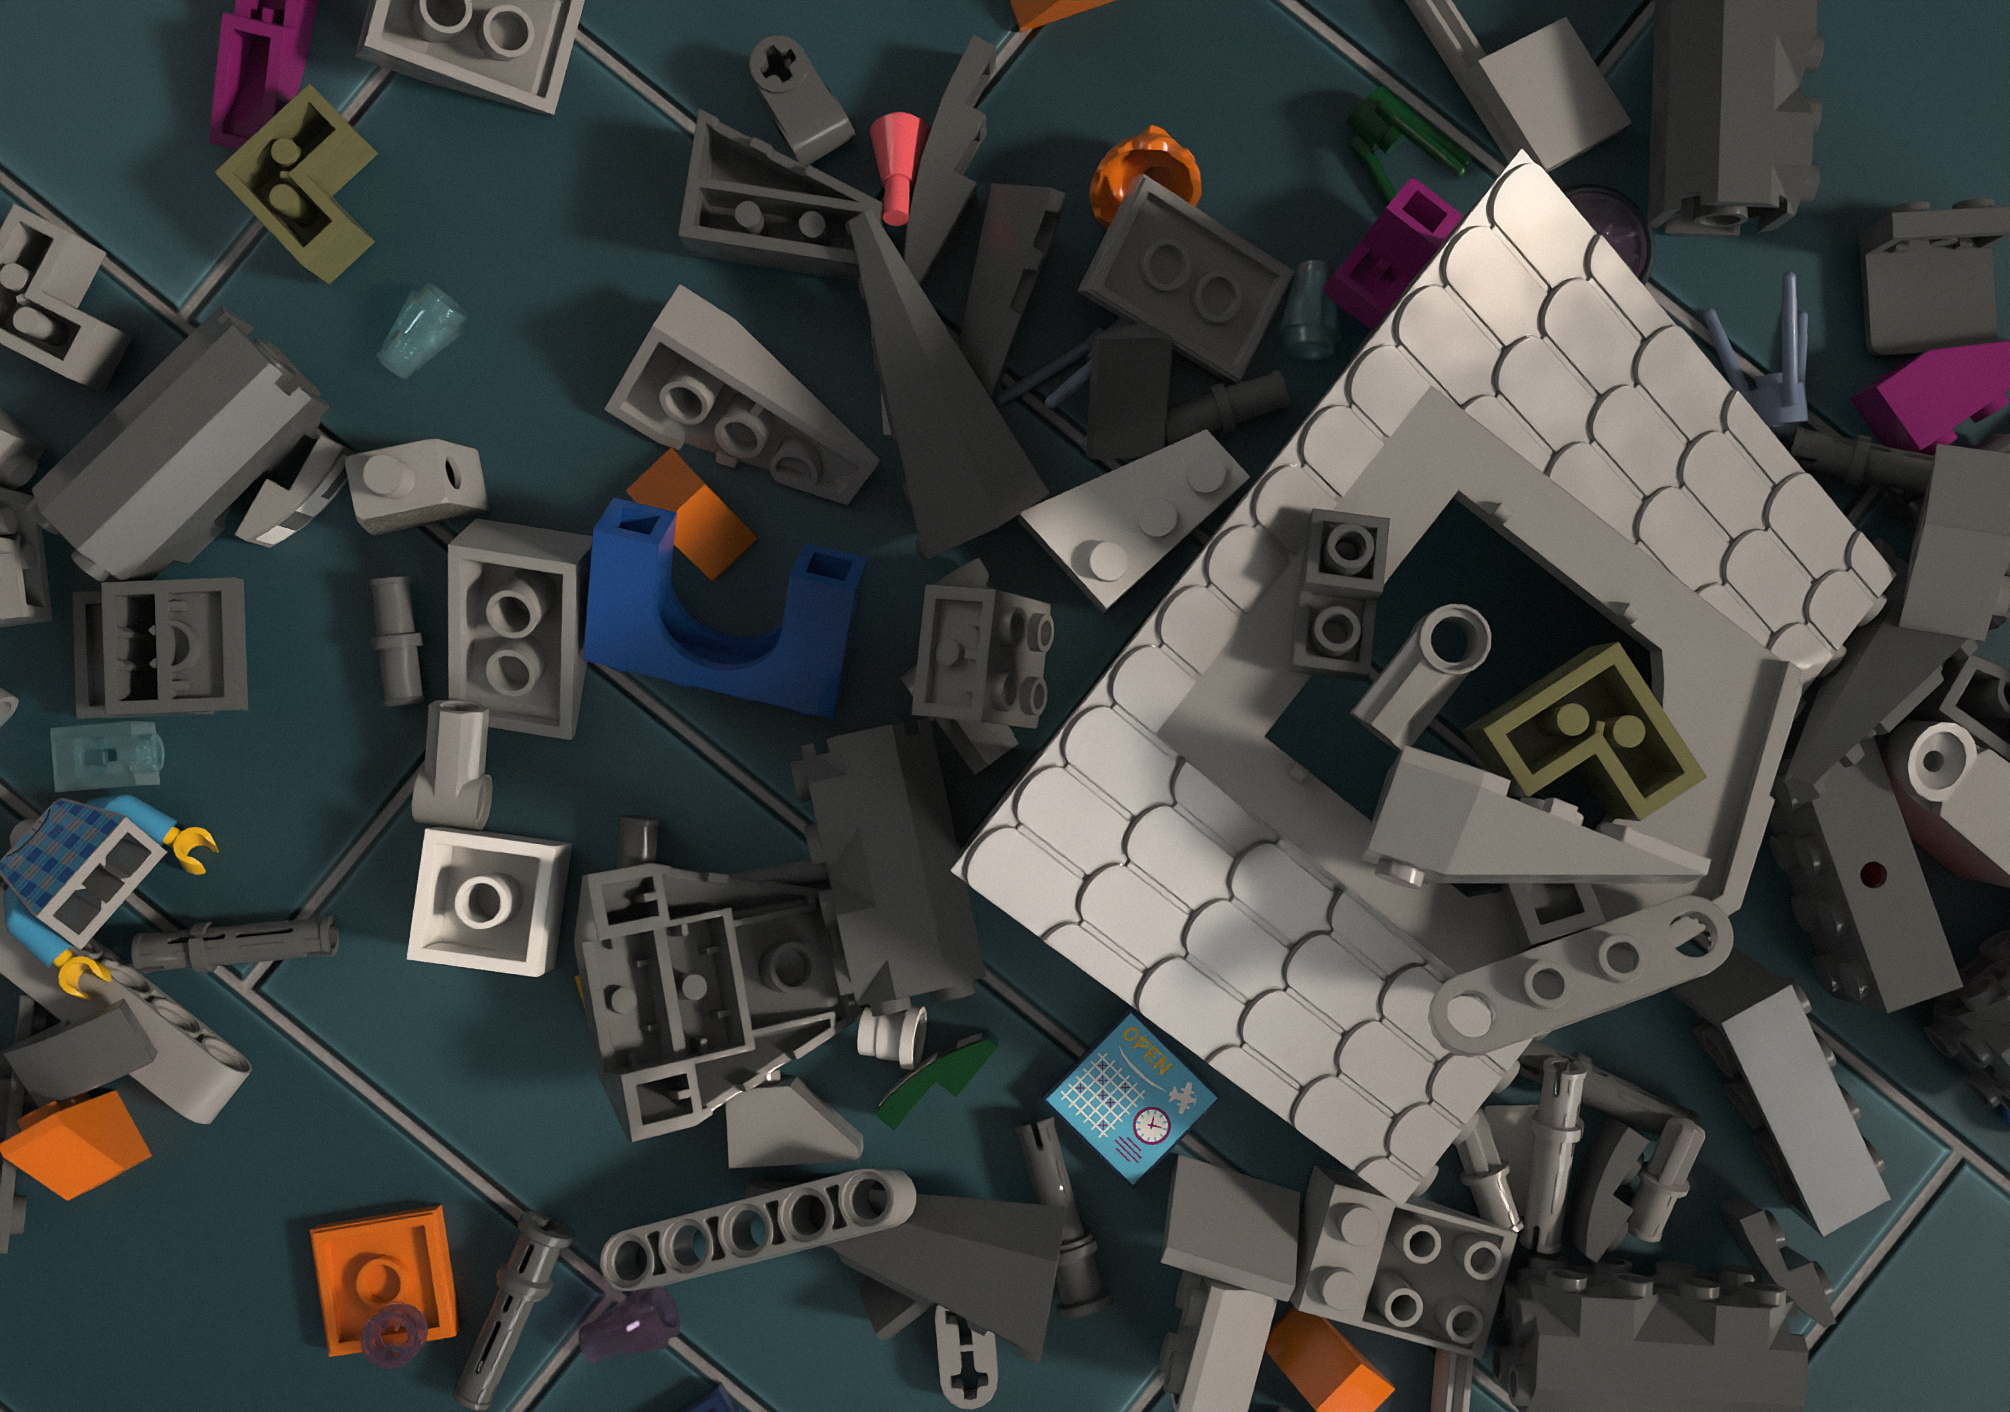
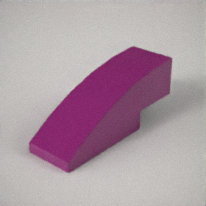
(258, 65)

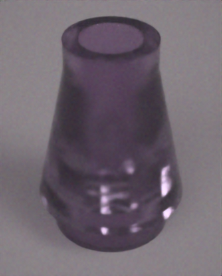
(631, 1327)

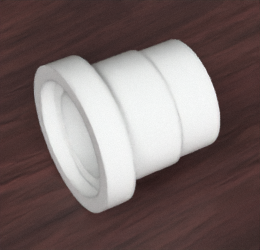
(894, 1036)

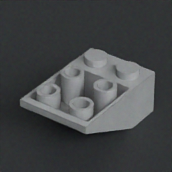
(1397, 1268)

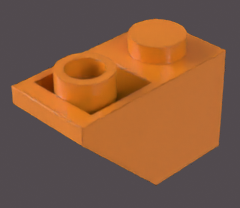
(77, 1143)

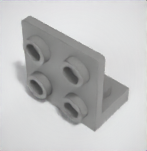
(982, 656)

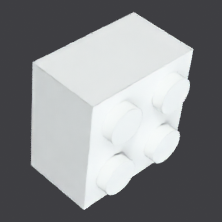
(489, 901)

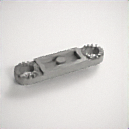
(1581, 975)

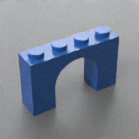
(645, 629)

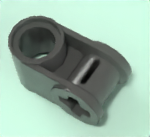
(803, 106)

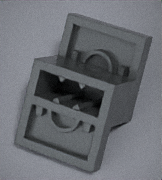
(160, 648)

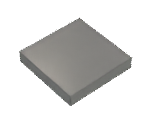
(1549, 96)
(1232, 1228)

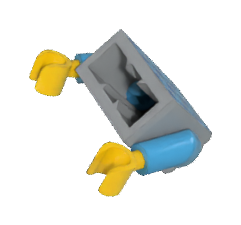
(79, 868)

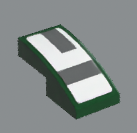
(950, 1067)

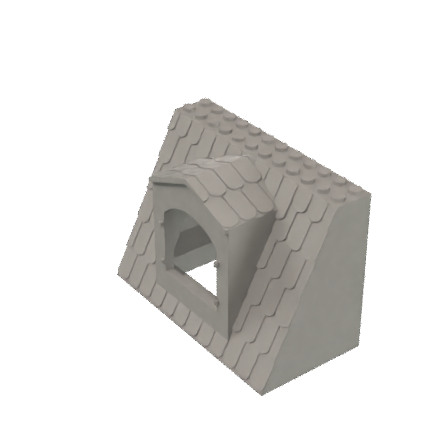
(1230, 880)

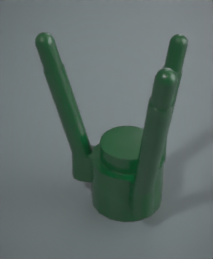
(1384, 124)

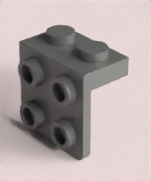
(1931, 276)

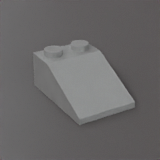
(477, 47)
(519, 624)

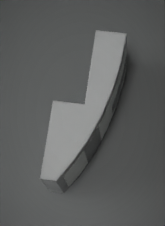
(285, 510)

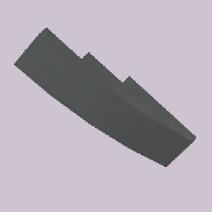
(942, 192)

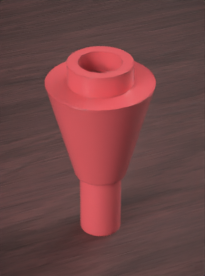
(898, 149)

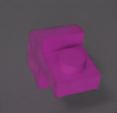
(1391, 253)

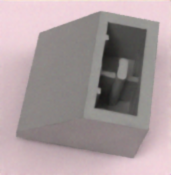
(1217, 1345)

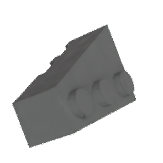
(767, 208)

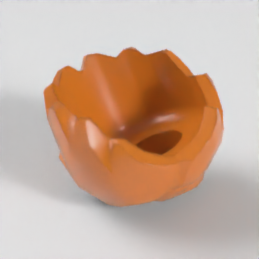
(1147, 153)

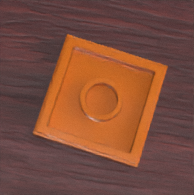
(383, 1262)

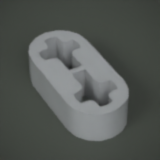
(950, 1349)

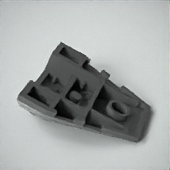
(700, 988)

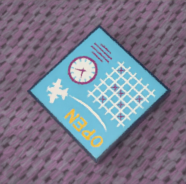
(1131, 1097)

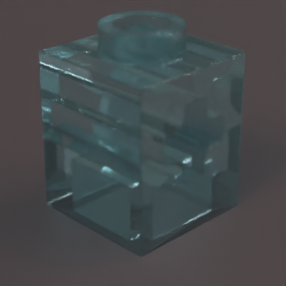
(83, 762)

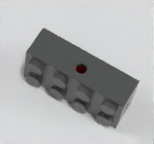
(1860, 888)

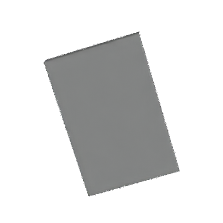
(1186, 278)

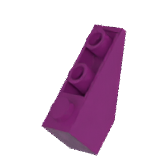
(1933, 393)

